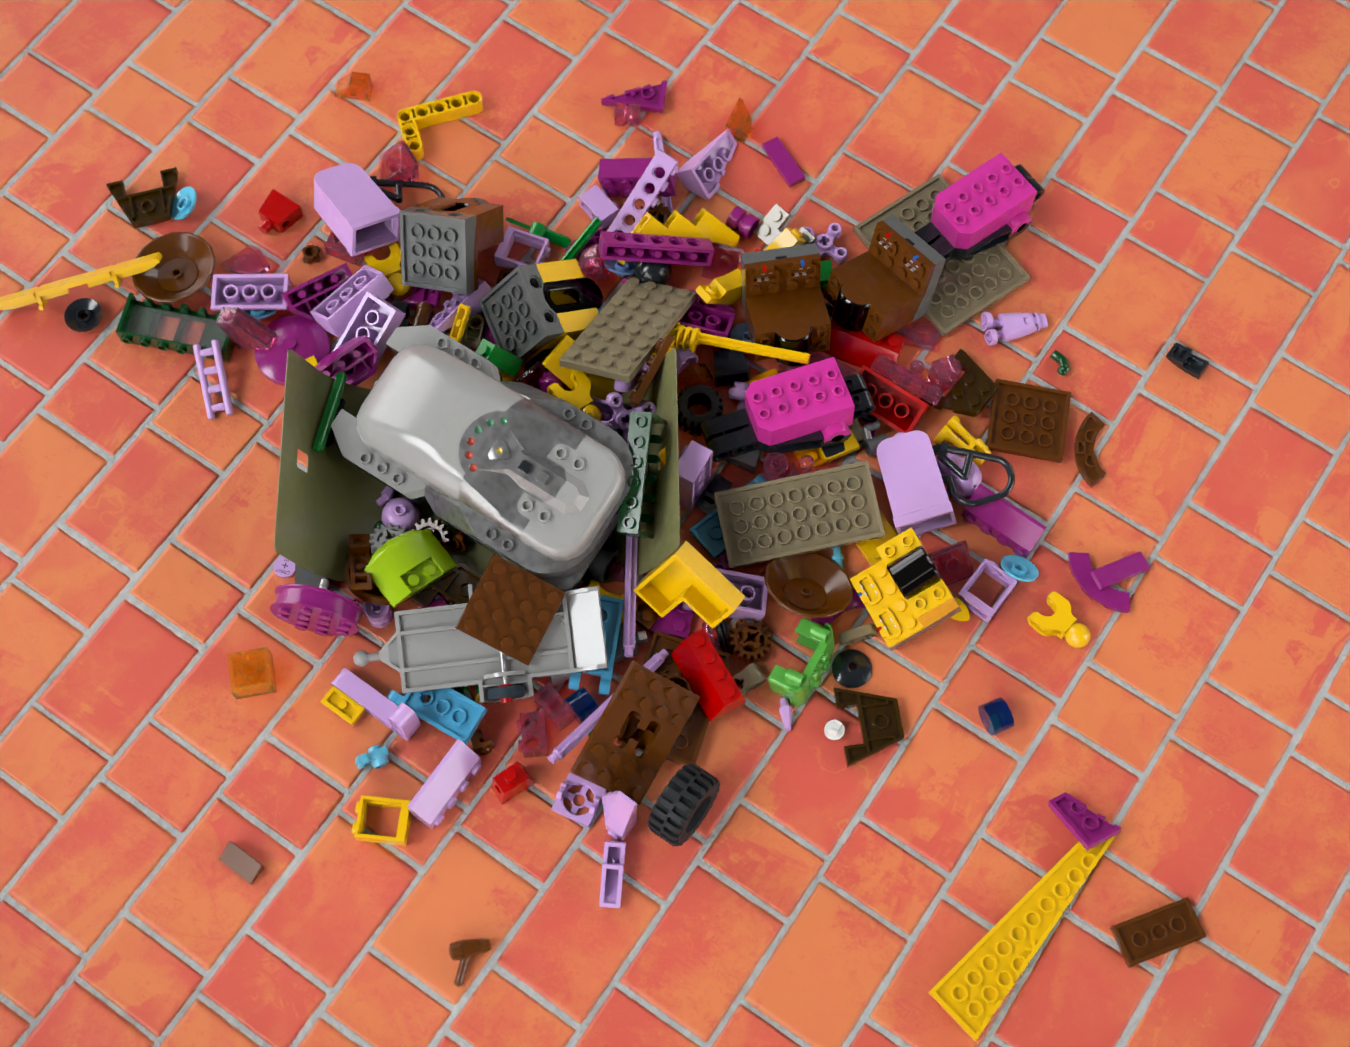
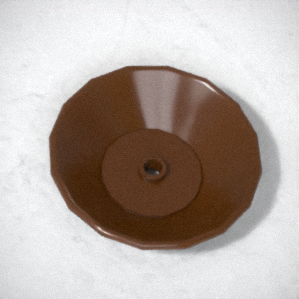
(182, 255)
(809, 585)

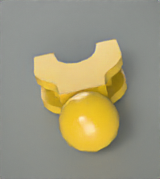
(390, 268)
(578, 397)
(1061, 623)

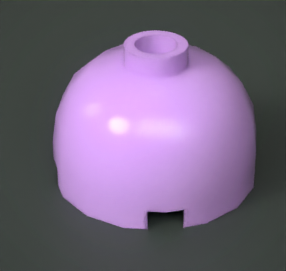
(402, 513)

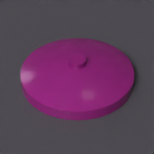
(294, 334)

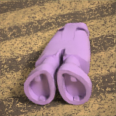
(1011, 325)

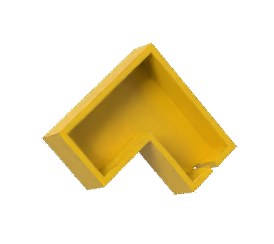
(689, 579)

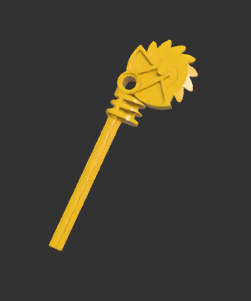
(692, 337)

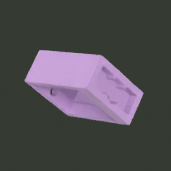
(513, 234)
(976, 605)

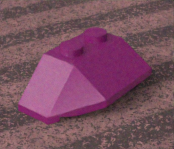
(311, 293)
(354, 358)

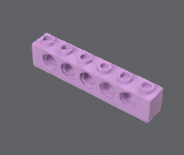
(670, 166)

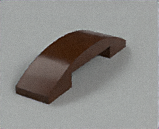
(359, 557)

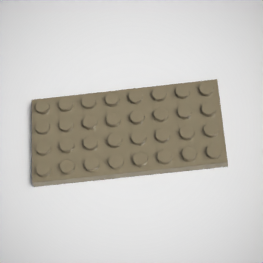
(628, 330)
(799, 514)

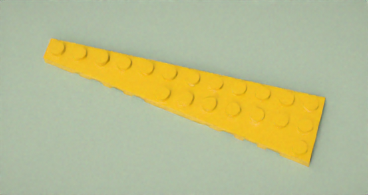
(990, 969)

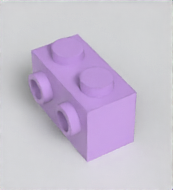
(597, 204)

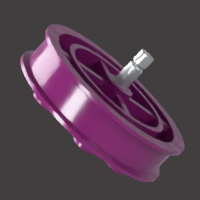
(316, 609)

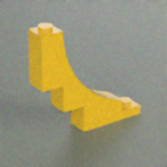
(703, 226)
(728, 288)

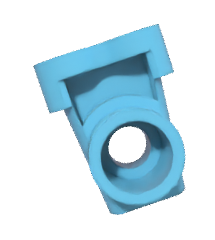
(376, 756)

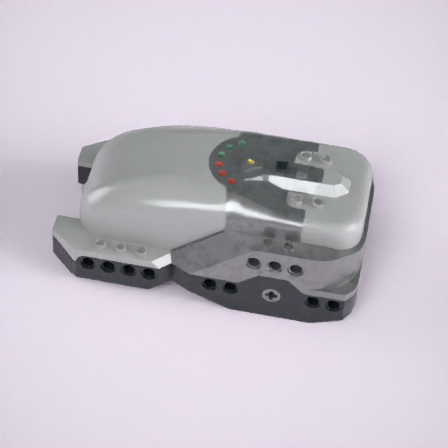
(491, 456)

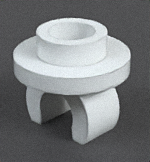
(834, 730)

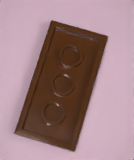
(1157, 932)

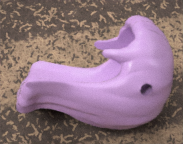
(964, 487)

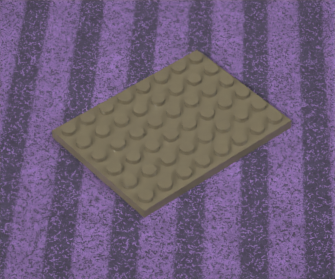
(964, 284)

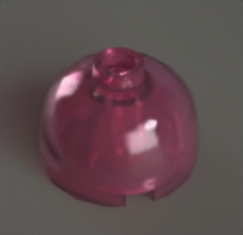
(592, 264)

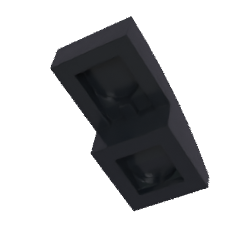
(1184, 359)
(707, 500)

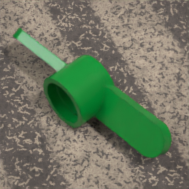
(542, 231)

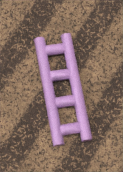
(208, 390)

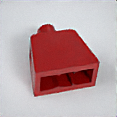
(278, 213)
(511, 782)

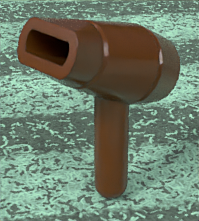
(463, 951)

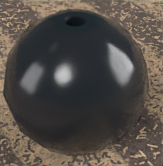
(652, 272)

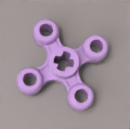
(826, 246)
(619, 412)

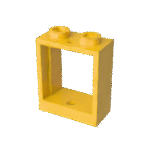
(403, 825)

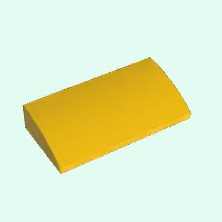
(600, 385)

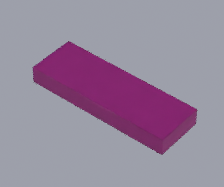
(783, 161)
(1120, 570)

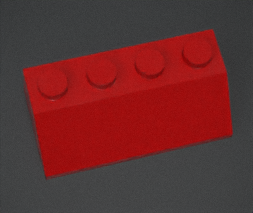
(860, 349)
(893, 403)
(707, 675)

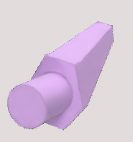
(387, 495)
(786, 713)

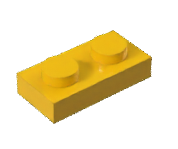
(343, 705)

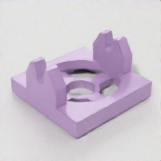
(573, 780)

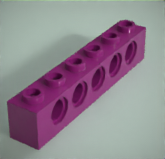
(655, 248)

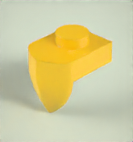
(962, 615)

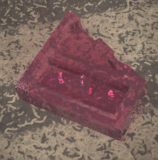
(922, 336)

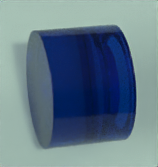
(582, 704)
(996, 716)

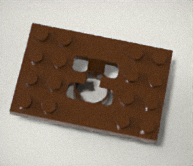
(655, 700)
(690, 740)

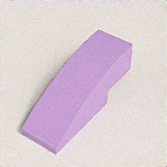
(612, 873)

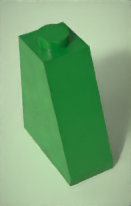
(499, 357)

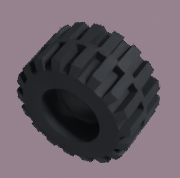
(693, 396)

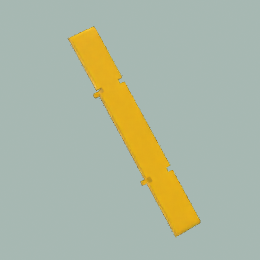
(92, 278)

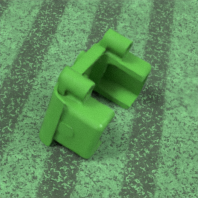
(798, 685)

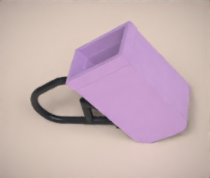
(360, 209)
(916, 484)

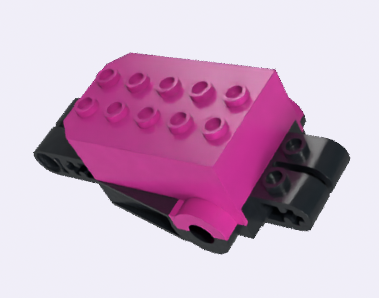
(982, 209)
(791, 412)

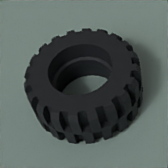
(683, 804)

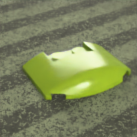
(408, 565)

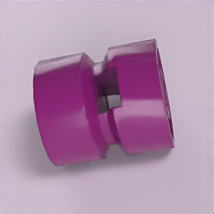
(742, 222)

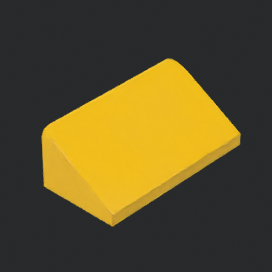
(460, 322)

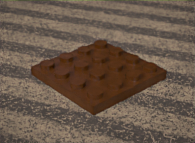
(1028, 421)
(510, 610)

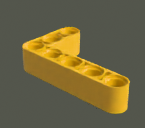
(428, 115)

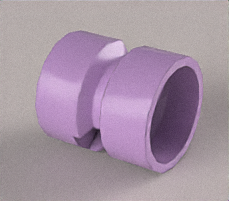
(378, 615)

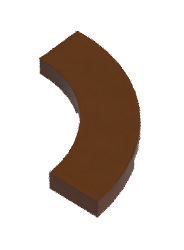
(1084, 450)

